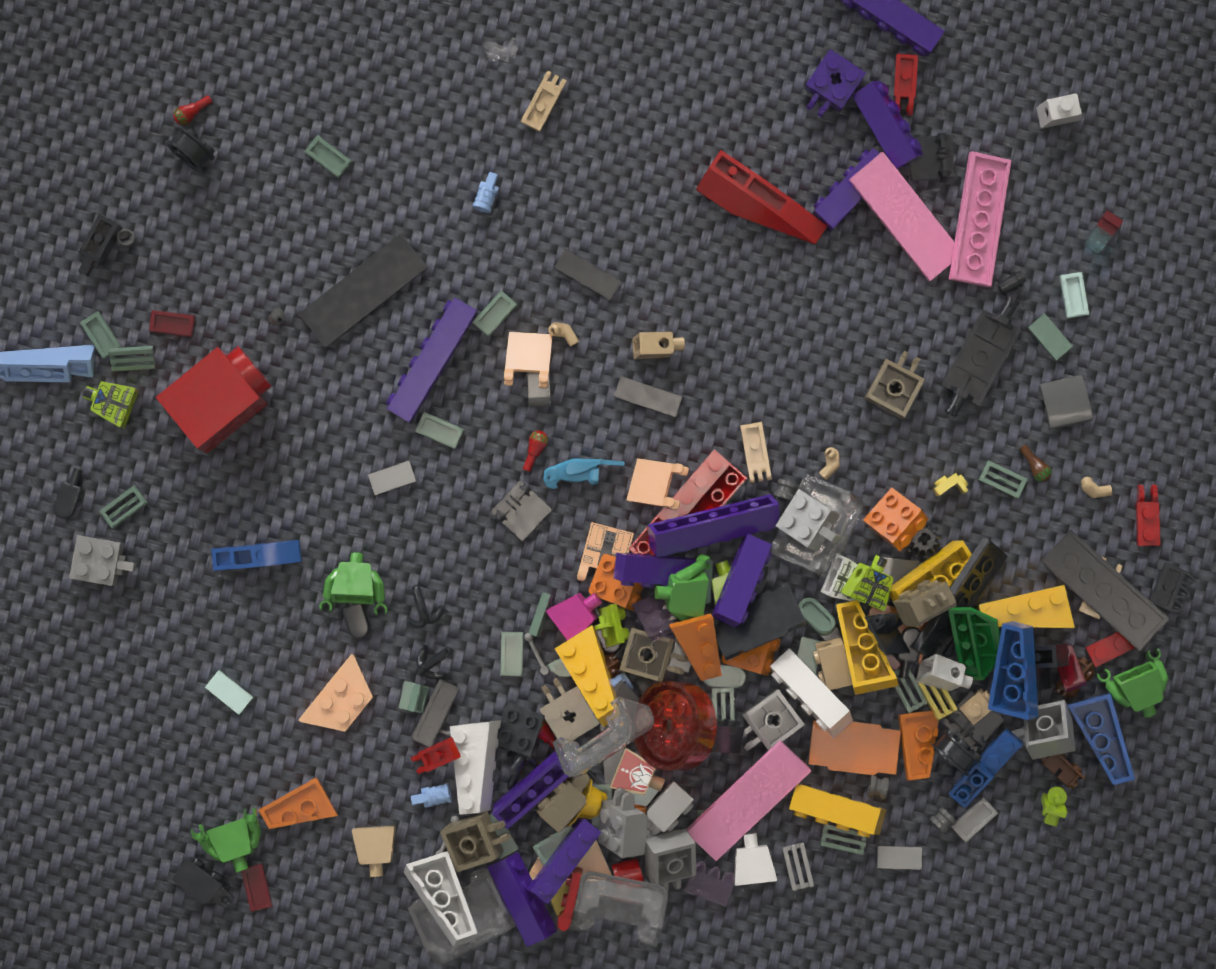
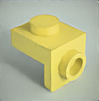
(944, 484)

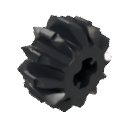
(928, 544)

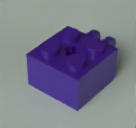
(833, 95)

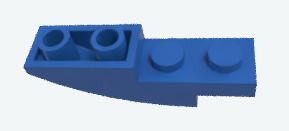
(256, 555)
(992, 760)

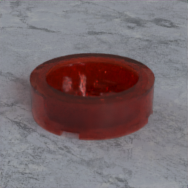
(691, 726)

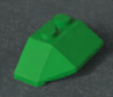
(975, 640)

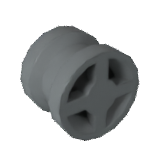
(785, 490)
(878, 787)
(942, 820)

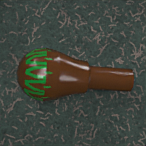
(1039, 469)

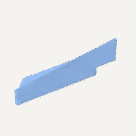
(47, 364)

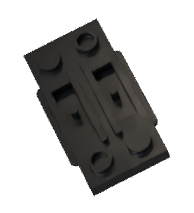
(768, 618)

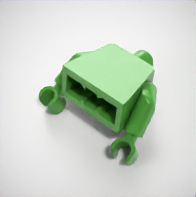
(354, 584)
(686, 590)
(1139, 686)
(231, 840)

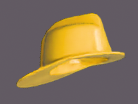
(593, 803)

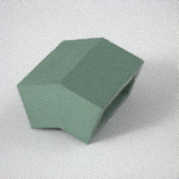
(413, 697)

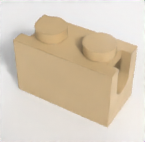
(833, 664)

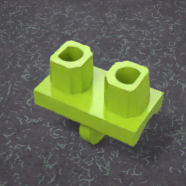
(611, 625)
(1054, 805)

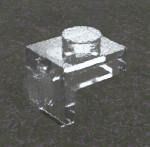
(498, 52)

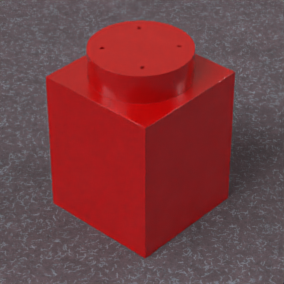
(215, 397)

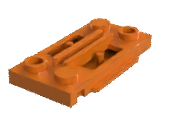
(857, 749)

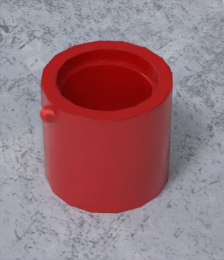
(628, 869)

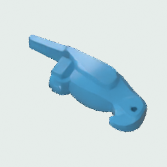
(576, 471)

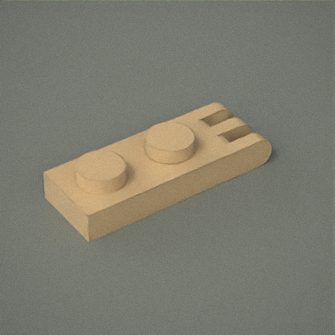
(543, 102)
(755, 451)

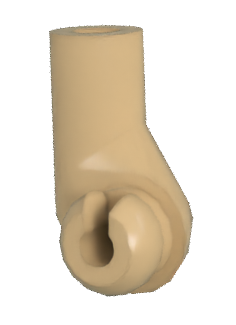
(563, 330)
(832, 463)
(1094, 490)

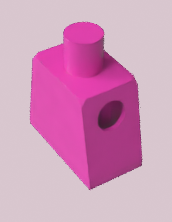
(574, 614)

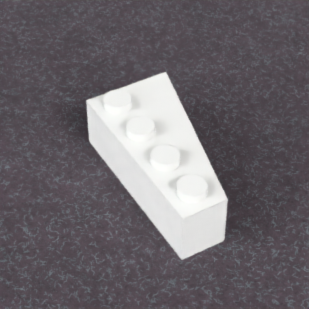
(812, 693)
(476, 765)
(442, 894)

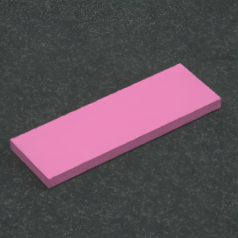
(904, 215)
(980, 219)
(748, 800)

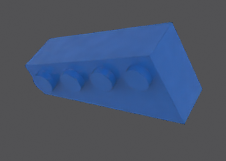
(1015, 673)
(1102, 730)

